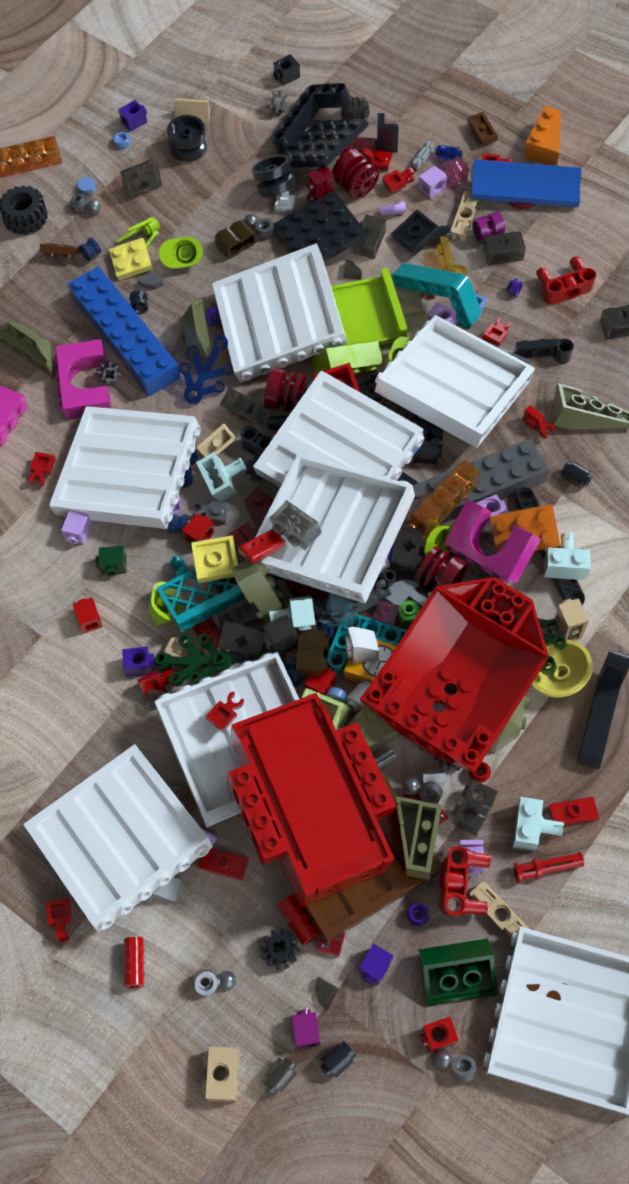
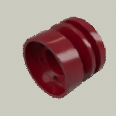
(355, 173)
(280, 390)
(437, 571)

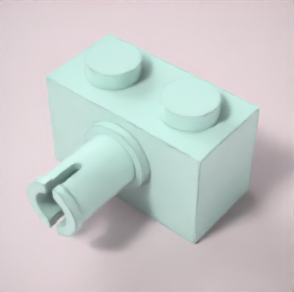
(218, 476)
(567, 561)
(299, 612)
(531, 824)

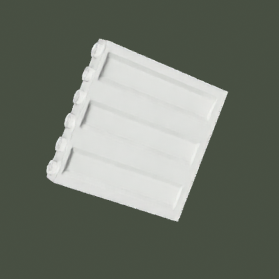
(278, 313)
(454, 380)
(340, 427)
(126, 466)
(357, 523)
(204, 750)
(117, 837)
(568, 1044)

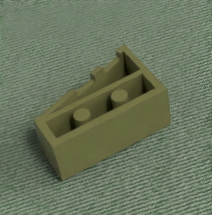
(259, 588)
(374, 729)
(418, 834)

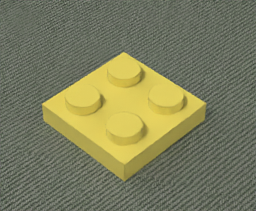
(130, 259)
(214, 558)

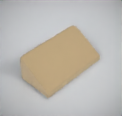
(193, 107)
(216, 442)

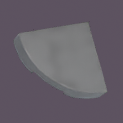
(151, 279)

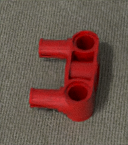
(569, 285)
(454, 882)

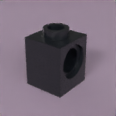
(286, 70)

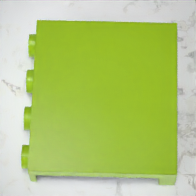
(370, 310)

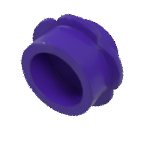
(514, 287)
(208, 316)
(418, 908)

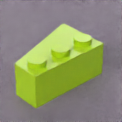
(361, 357)

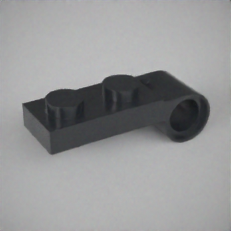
(559, 348)

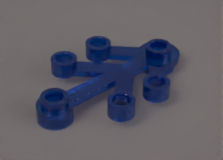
(204, 372)

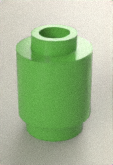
(407, 613)

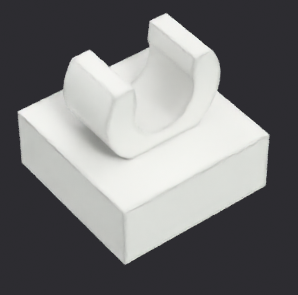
(284, 203)
(434, 775)

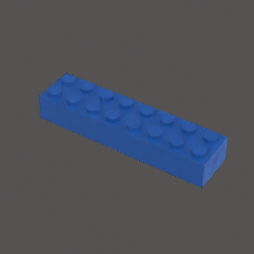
(124, 331)

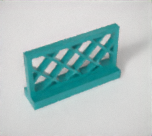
(201, 611)

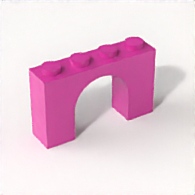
(70, 361)
(11, 408)
(508, 562)

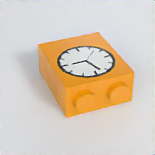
(368, 670)

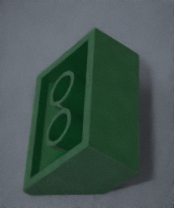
(458, 972)

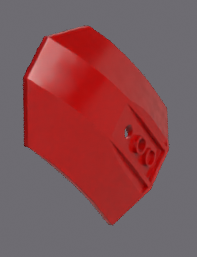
(467, 636)

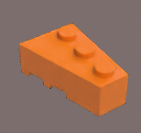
(544, 139)

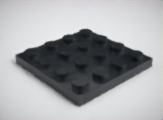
(324, 142)
(324, 223)

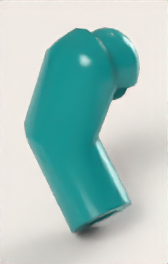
(178, 565)

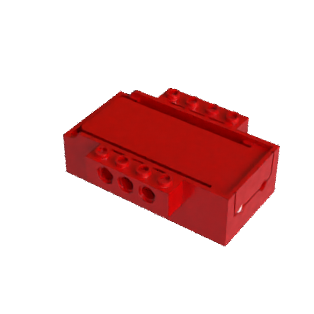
(311, 798)

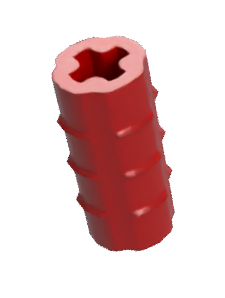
(298, 920)
(133, 962)

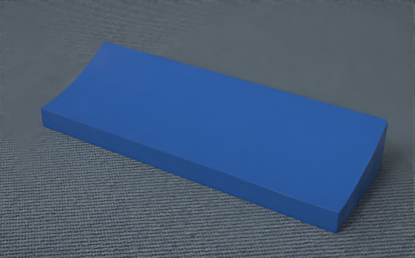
(526, 183)

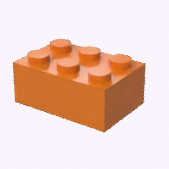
(536, 520)

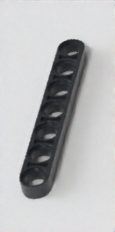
(565, 591)

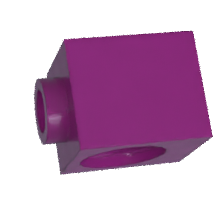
(306, 1029)

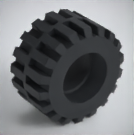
(23, 209)

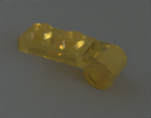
(447, 261)

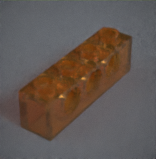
(29, 156)
(445, 497)

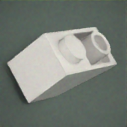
(361, 645)

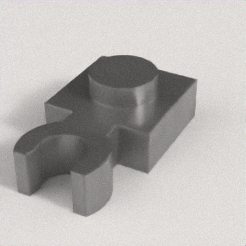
(214, 510)

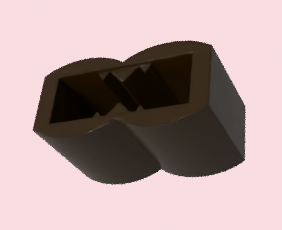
(236, 238)
(310, 653)

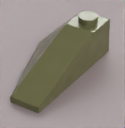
(578, 411)

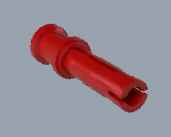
(536, 865)

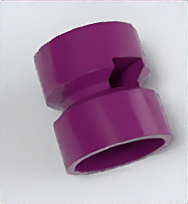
(489, 225)

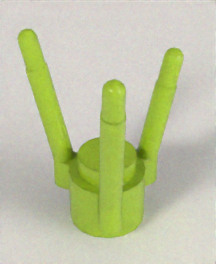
(149, 227)

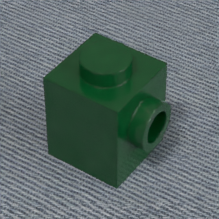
(111, 560)

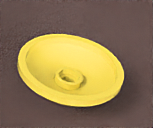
(572, 661)

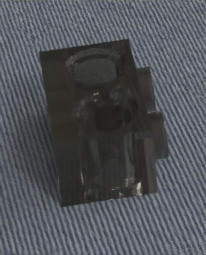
(478, 809)

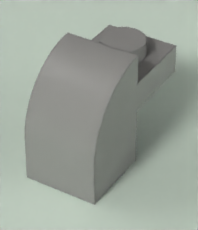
(406, 591)

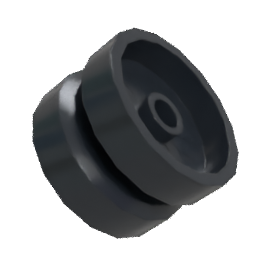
(187, 137)
(274, 175)

